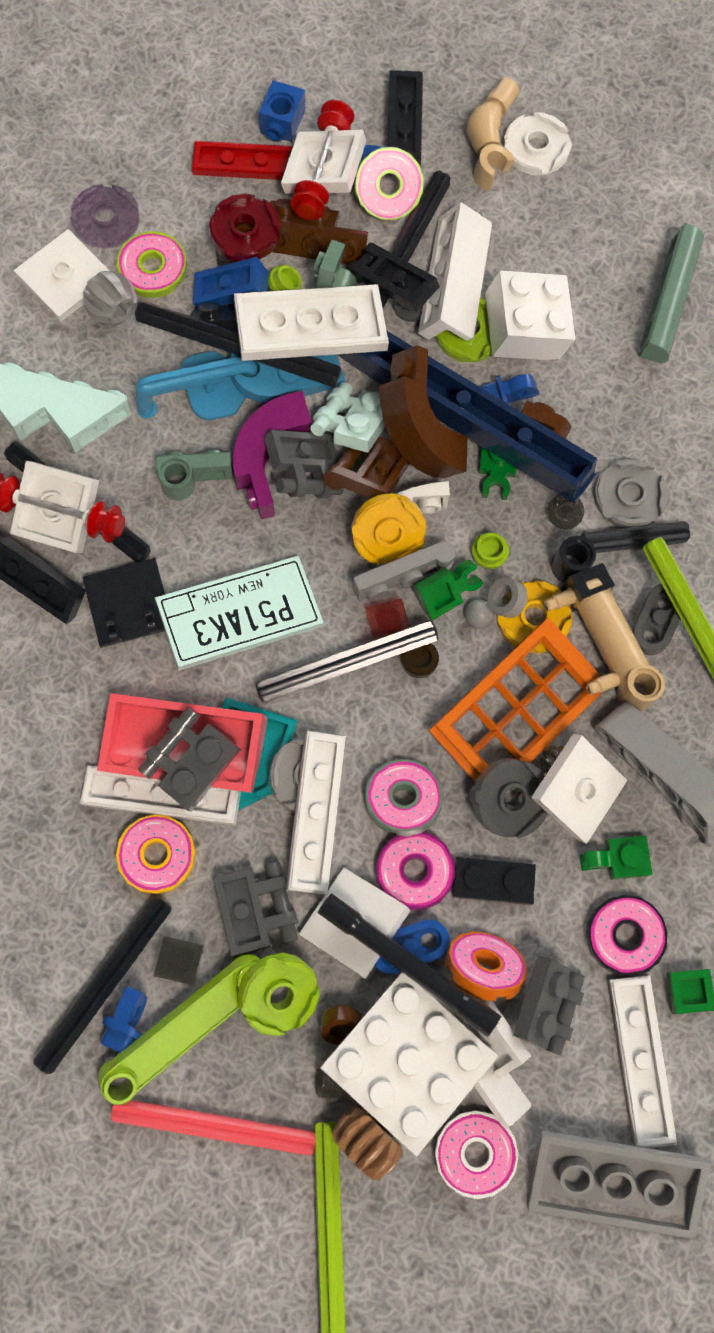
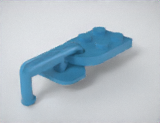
(221, 384)

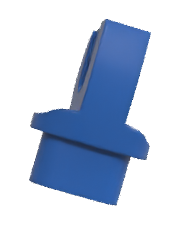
(514, 389)
(120, 1028)

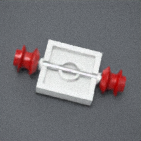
(323, 160)
(58, 508)

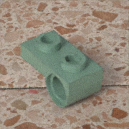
(329, 270)
(194, 467)

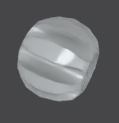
(110, 298)

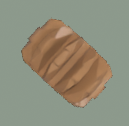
(366, 1143)

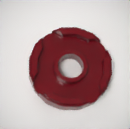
(239, 245)

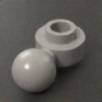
(505, 598)

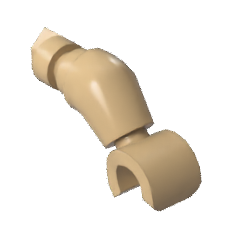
(484, 133)

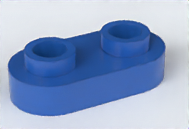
(410, 939)

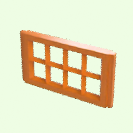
(569, 658)

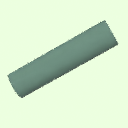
(671, 294)

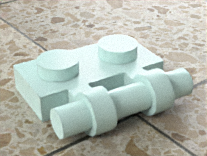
(360, 424)

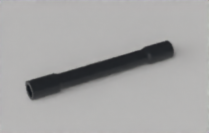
(464, 1004)

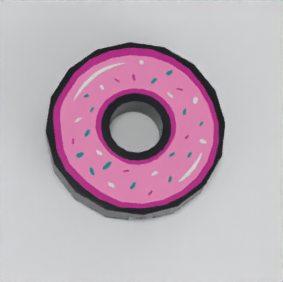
(650, 931)

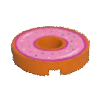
(486, 984)

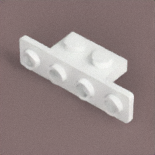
(497, 1085)

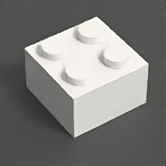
(529, 315)

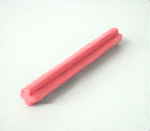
(215, 1127)

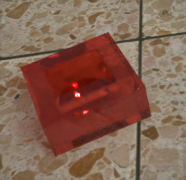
(387, 618)

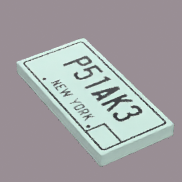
(238, 612)

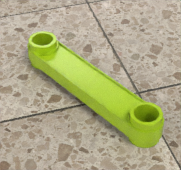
(175, 1033)

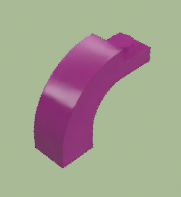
(250, 451)

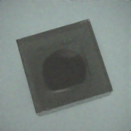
(179, 961)

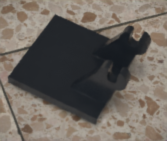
(125, 602)

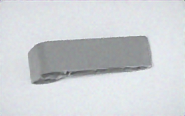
(663, 765)

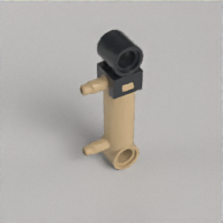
(590, 593)

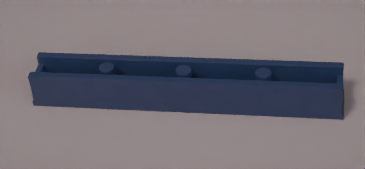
(492, 423)

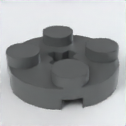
(490, 792)

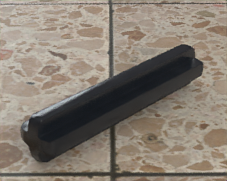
(638, 536)

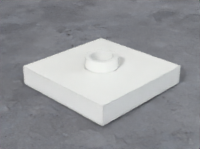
(60, 274)
(579, 788)
(373, 905)

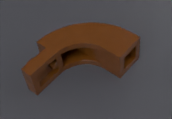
(412, 422)

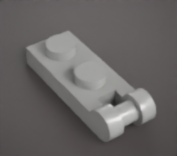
(404, 571)

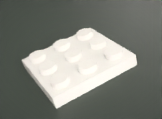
(409, 1063)

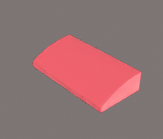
(140, 722)

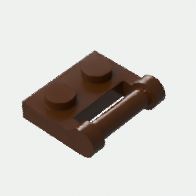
(376, 475)

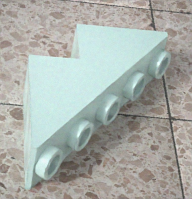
(73, 408)

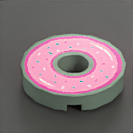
(407, 776)

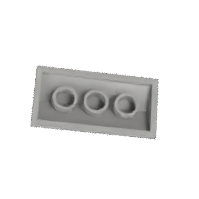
(618, 1177)

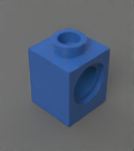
(282, 111)

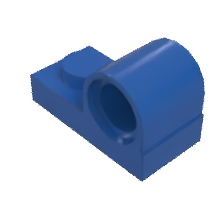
(223, 282)

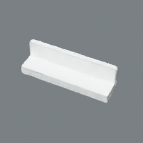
(459, 267)

